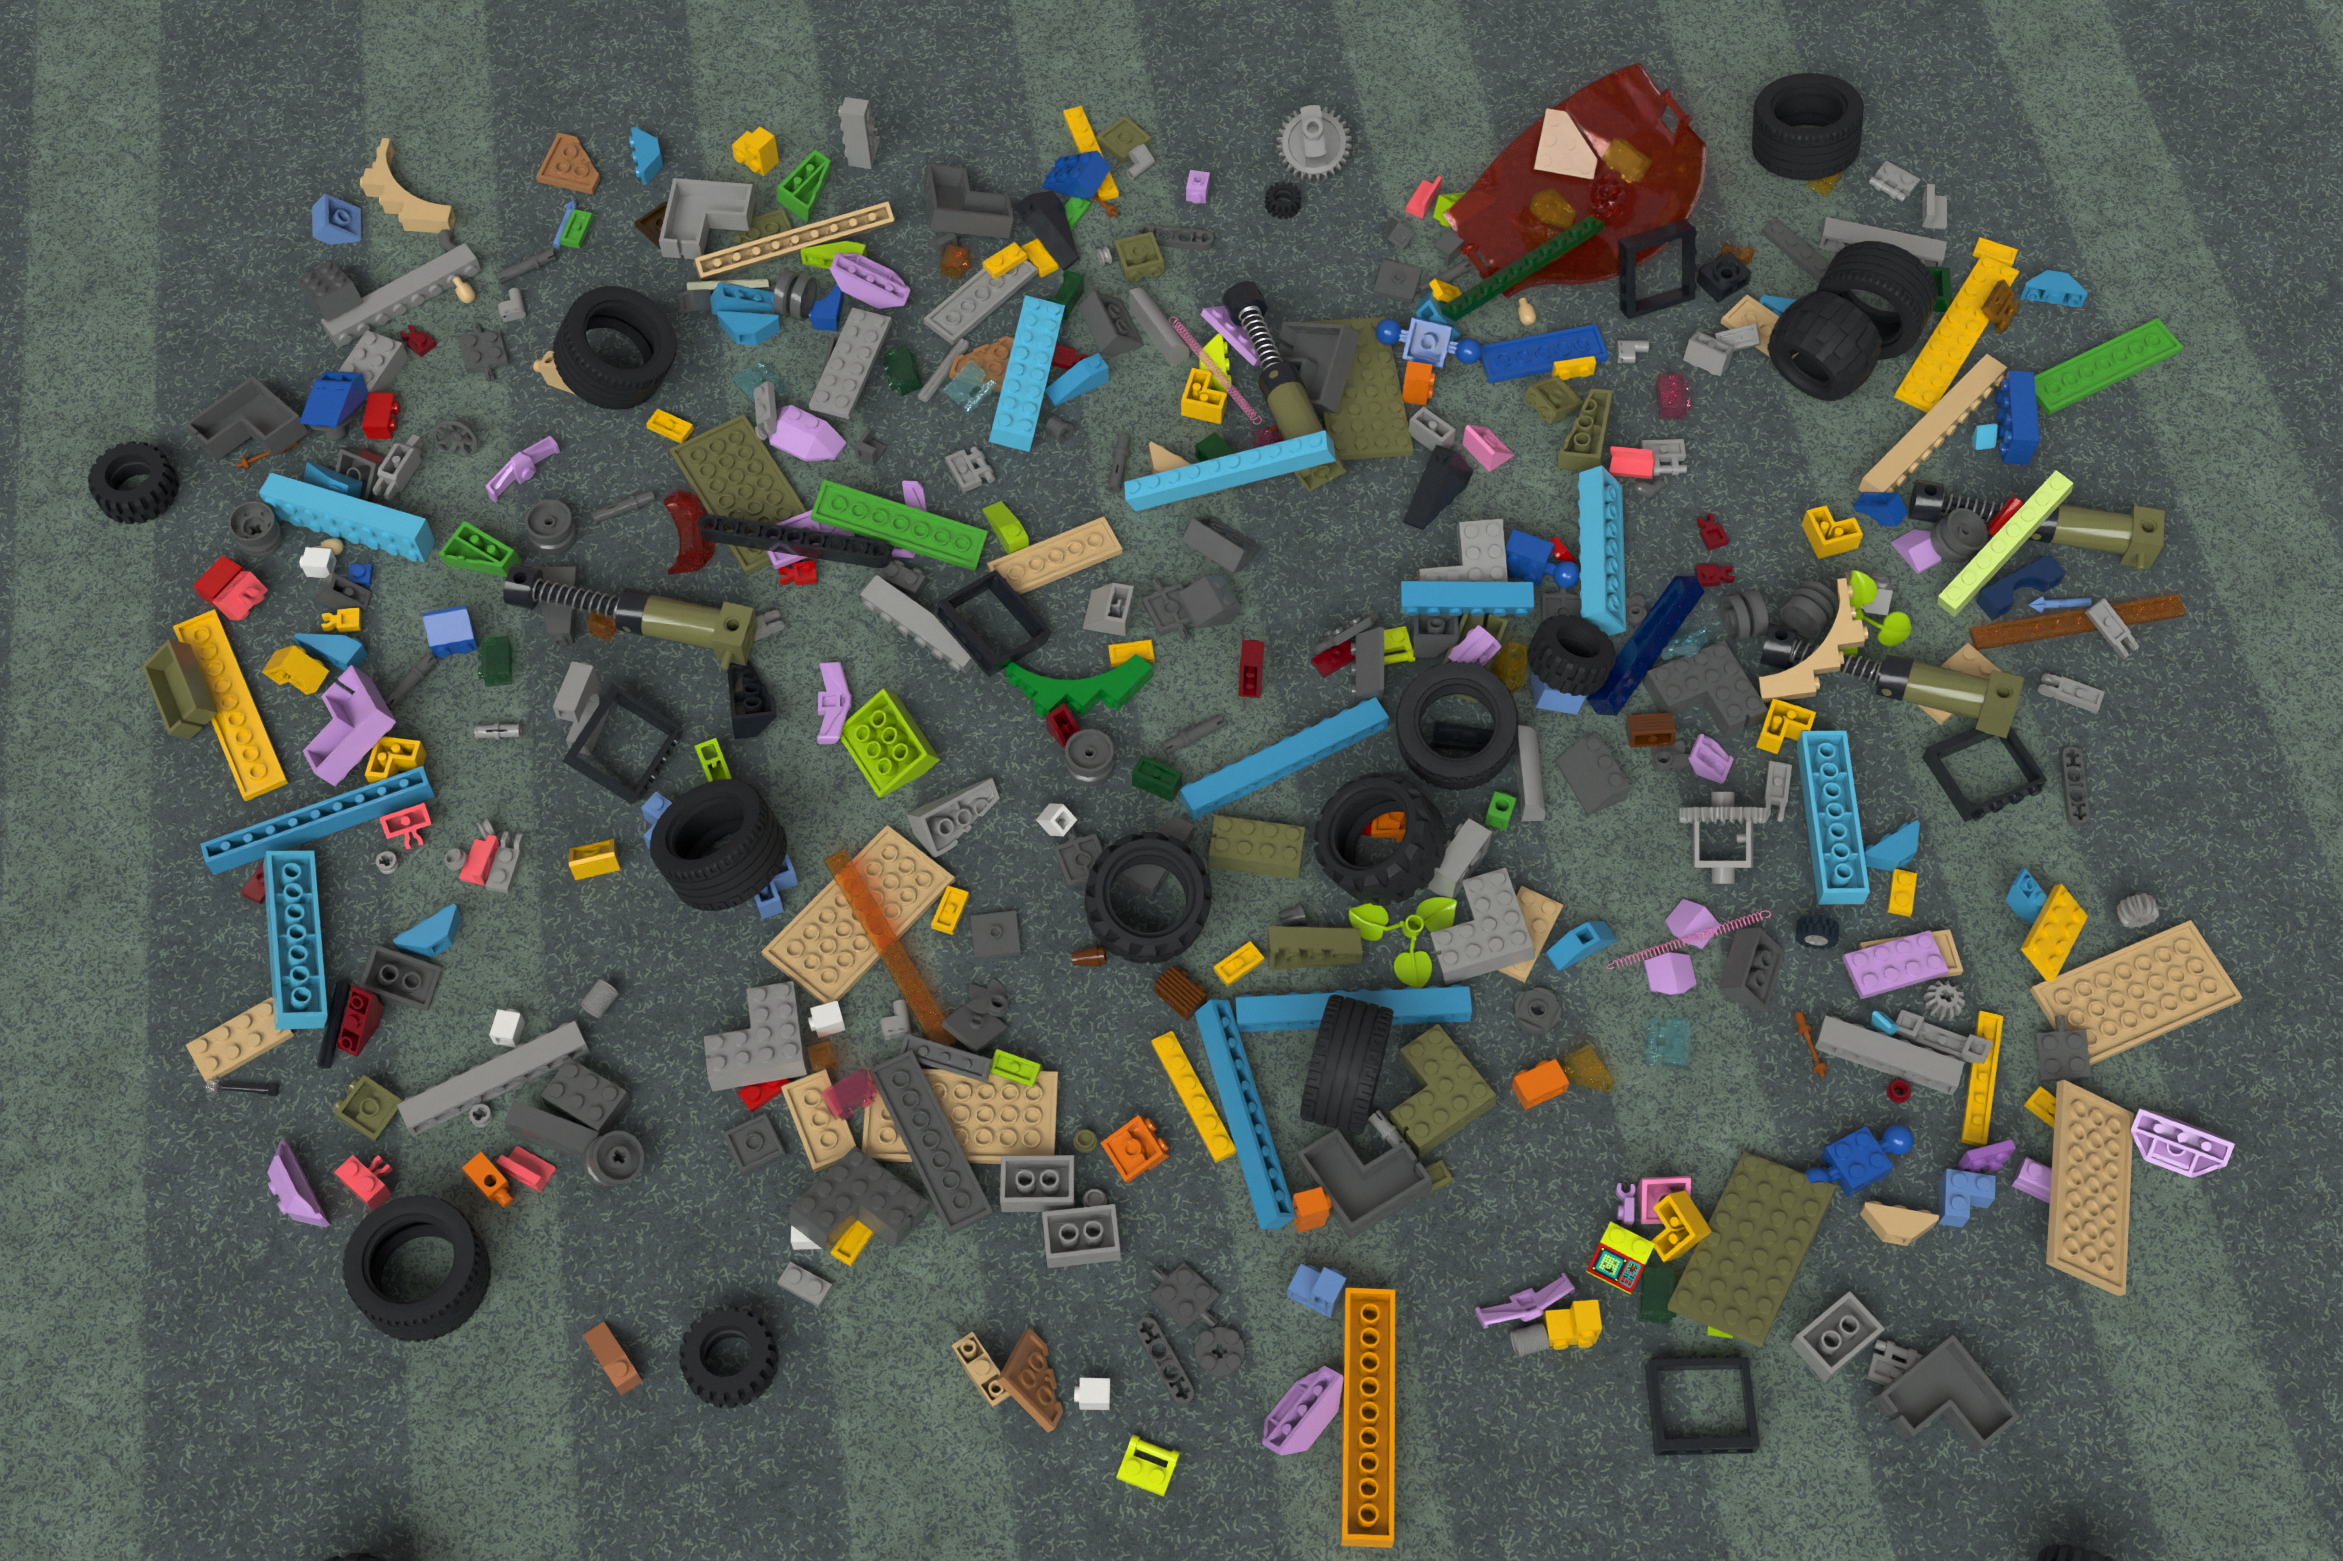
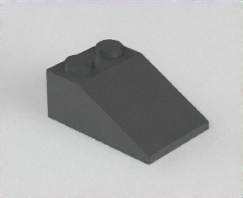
(398, 978)

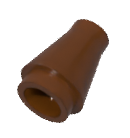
(1090, 956)

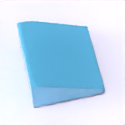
(1985, 436)
(1883, 1023)

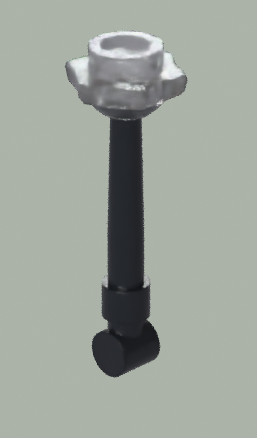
(215, 1086)

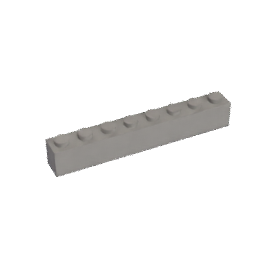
(402, 295)
(492, 1078)

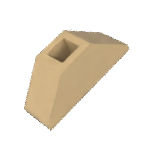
(1163, 460)
(1897, 1223)
(980, 1369)

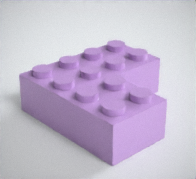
(355, 727)

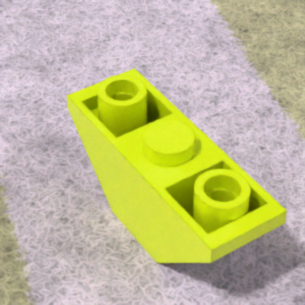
(1216, 349)

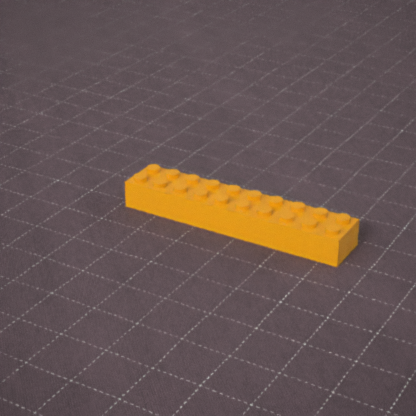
(1368, 1418)

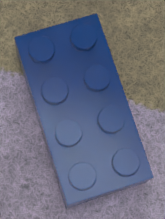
(2017, 417)

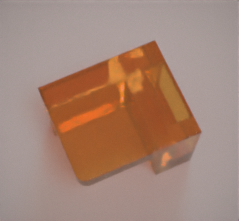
(1744, 255)
(601, 626)
(822, 1056)

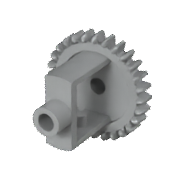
(1314, 142)
(1723, 809)

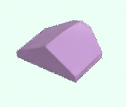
(1917, 550)
(1710, 759)
(1691, 918)
(1670, 973)

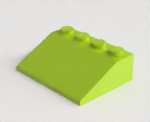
(887, 743)

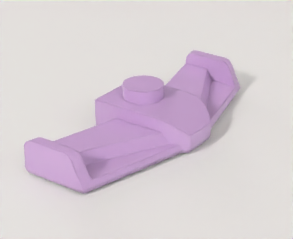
(521, 466)
(915, 498)
(833, 702)
(1526, 1304)

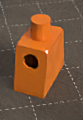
(482, 1175)

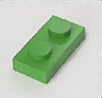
(1075, 210)
(576, 228)

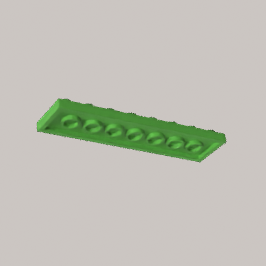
(2104, 365)
(899, 525)

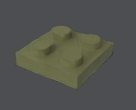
(1122, 138)

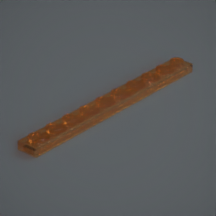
(2073, 622)
(888, 948)

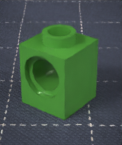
(1499, 818)

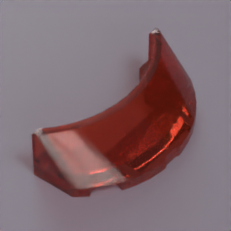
(693, 550)

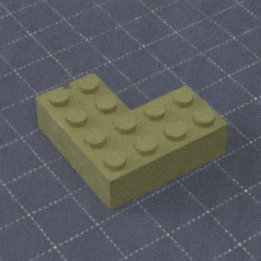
(1450, 1093)

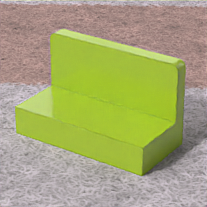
(1015, 1068)

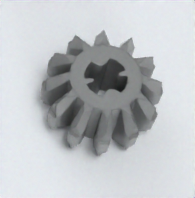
(2137, 911)
(1944, 1000)

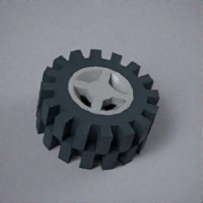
(1817, 932)

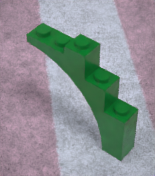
(1082, 695)

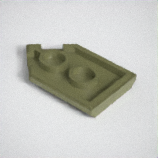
(764, 226)

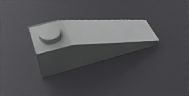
(947, 818)

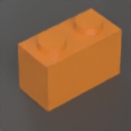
(1418, 383)
(1539, 1083)
(1311, 1209)

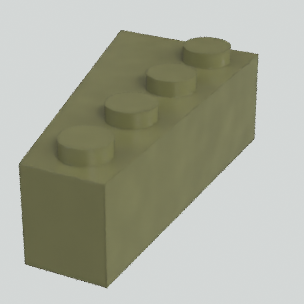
(1587, 439)
(1312, 947)

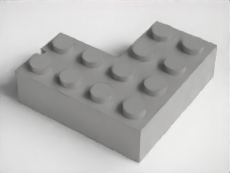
(703, 205)
(1480, 555)
(1492, 939)
(766, 1050)

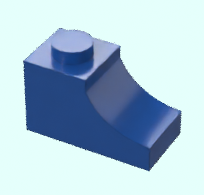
(827, 311)
(1882, 506)

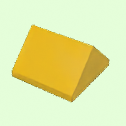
(594, 859)

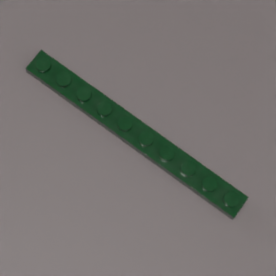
(1522, 268)

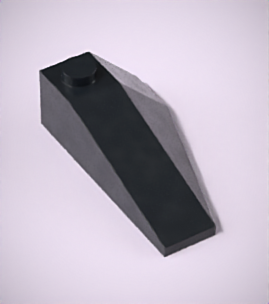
(1048, 221)
(1441, 482)
(749, 701)

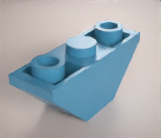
(646, 154)
(2055, 289)
(1430, 308)
(748, 327)
(1895, 849)
(2026, 897)
(431, 934)
(1580, 944)

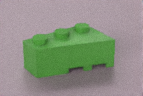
(804, 185)
(478, 552)

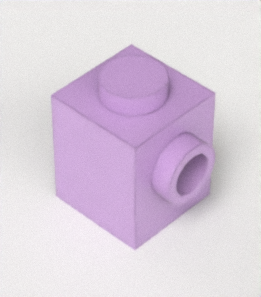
(1197, 186)

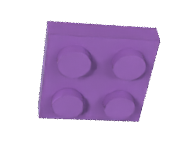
(1987, 1157)

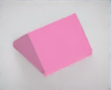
(1486, 446)
(1653, 1190)

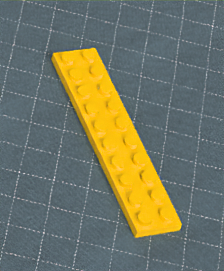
(1953, 337)
(237, 720)

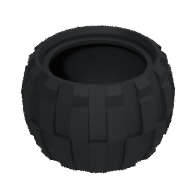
(1833, 345)

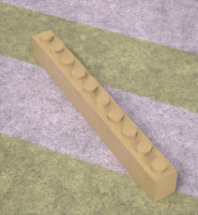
(793, 241)
(1934, 427)

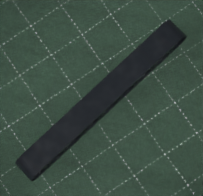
(785, 534)

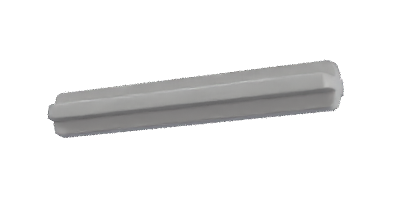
(942, 371)

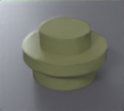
(1085, 1141)

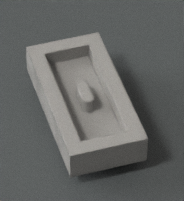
(1741, 337)
(805, 1284)

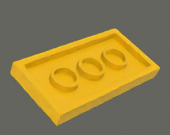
(2054, 932)

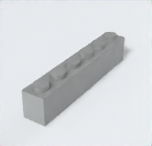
(1839, 234)
(915, 621)
(1889, 1055)

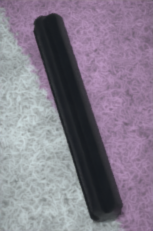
(333, 1024)

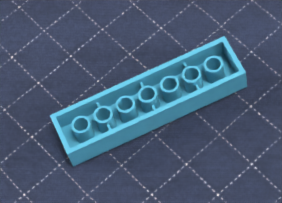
(1027, 373)
(348, 517)
(1602, 550)
(1832, 818)
(294, 940)

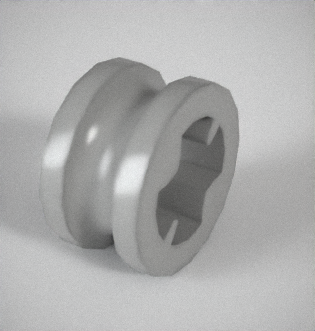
(1104, 256)
(486, 828)
(393, 862)
(476, 1110)

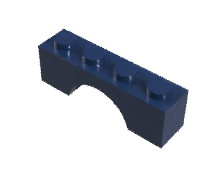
(2040, 574)

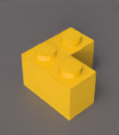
(756, 150)
(1201, 401)
(1829, 536)
(297, 668)
(1783, 721)
(392, 756)
(1683, 1226)
(1573, 1326)

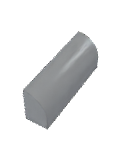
(1157, 327)
(1529, 775)

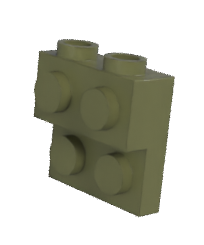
(1139, 257)
(1552, 399)
(367, 1107)

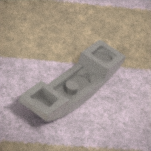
(1942, 1041)

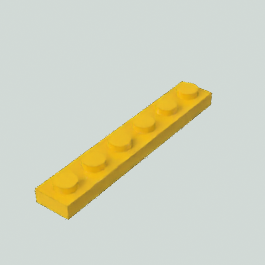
(1086, 142)
(1982, 1083)
(1193, 1096)

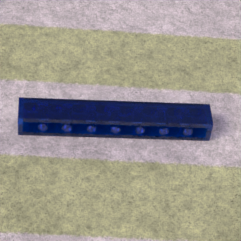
(1647, 644)

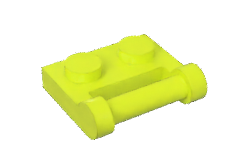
(1396, 640)
(1145, 1473)

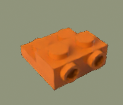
(1389, 826)
(1135, 1148)

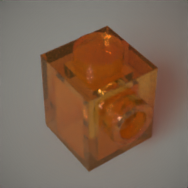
(955, 262)

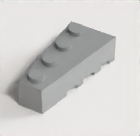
(858, 132)

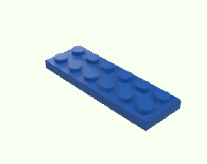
(1539, 352)

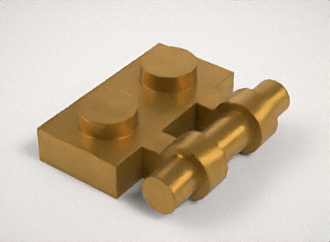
(2000, 307)

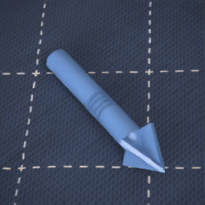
(569, 208)
(2041, 604)

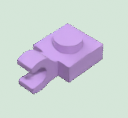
(1625, 1211)

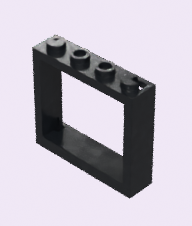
(1626, 254)
(968, 638)
(644, 712)
(1969, 738)
(1701, 1446)

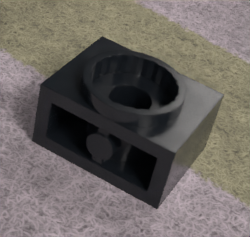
(1723, 276)

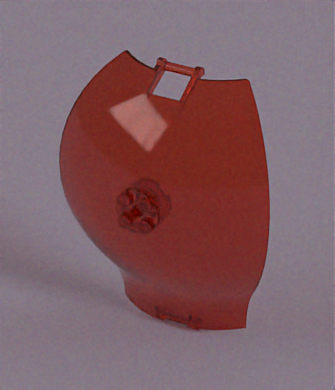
(1619, 105)

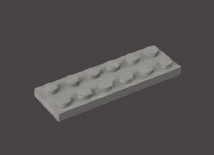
(976, 301)
(850, 363)

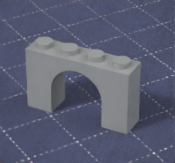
(578, 701)

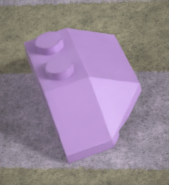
(868, 281)
(805, 435)
(2179, 1144)
(293, 1188)
(1303, 1412)

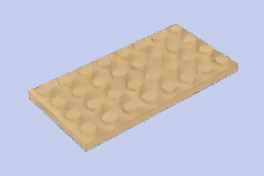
(825, 942)
(2139, 991)
(985, 1118)
(2090, 1188)

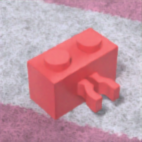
(240, 596)
(406, 821)
(365, 1181)

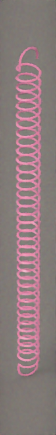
(1216, 370)
(1686, 938)

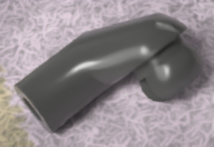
(445, 240)
(1648, 490)

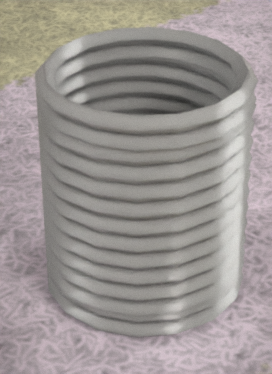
(599, 998)
(1529, 1339)

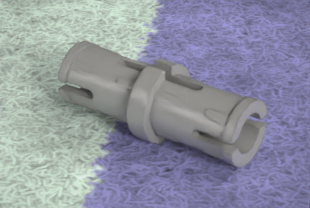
(483, 731)
(1386, 1129)

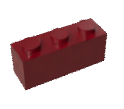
(1251, 668)

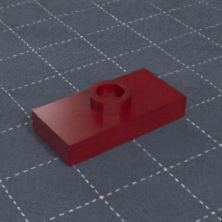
(1333, 659)
(255, 886)

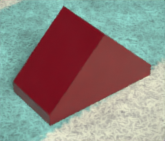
(1061, 724)

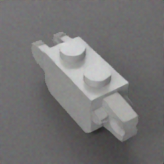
(398, 467)

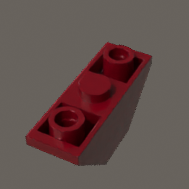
(360, 1020)

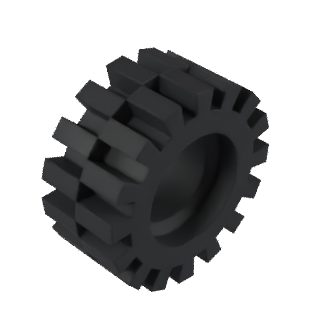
(1283, 191)

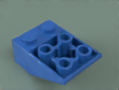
(1077, 174)
(334, 398)

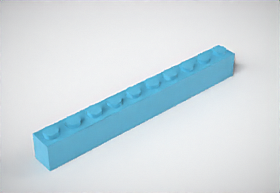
(1230, 471)

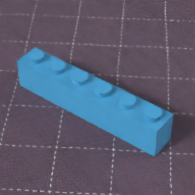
(1466, 597)

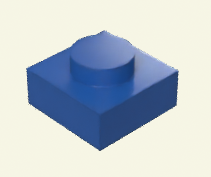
(361, 574)

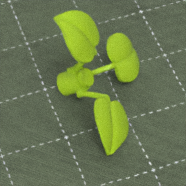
(1895, 626)
(1411, 967)

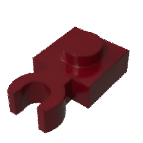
(418, 342)
(1065, 357)
(1711, 534)
(1711, 576)

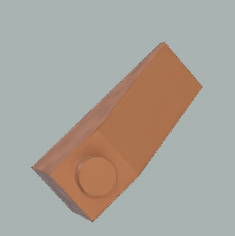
(612, 1358)

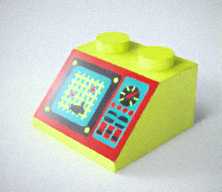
(1620, 1258)

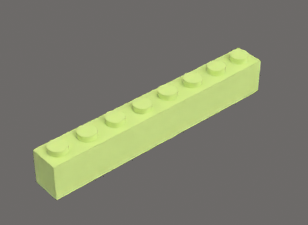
(2005, 543)

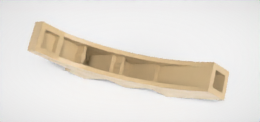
(413, 212)
(1800, 679)

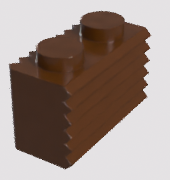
(1650, 729)
(1180, 992)

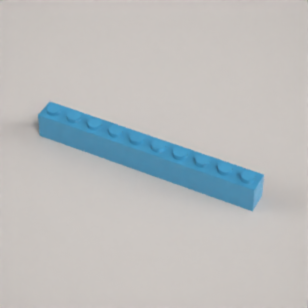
(1283, 758)
(317, 820)
(1306, 1011)
(1245, 1115)

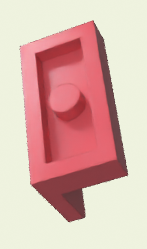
(1424, 197)
(1632, 462)
(480, 860)
(526, 1168)

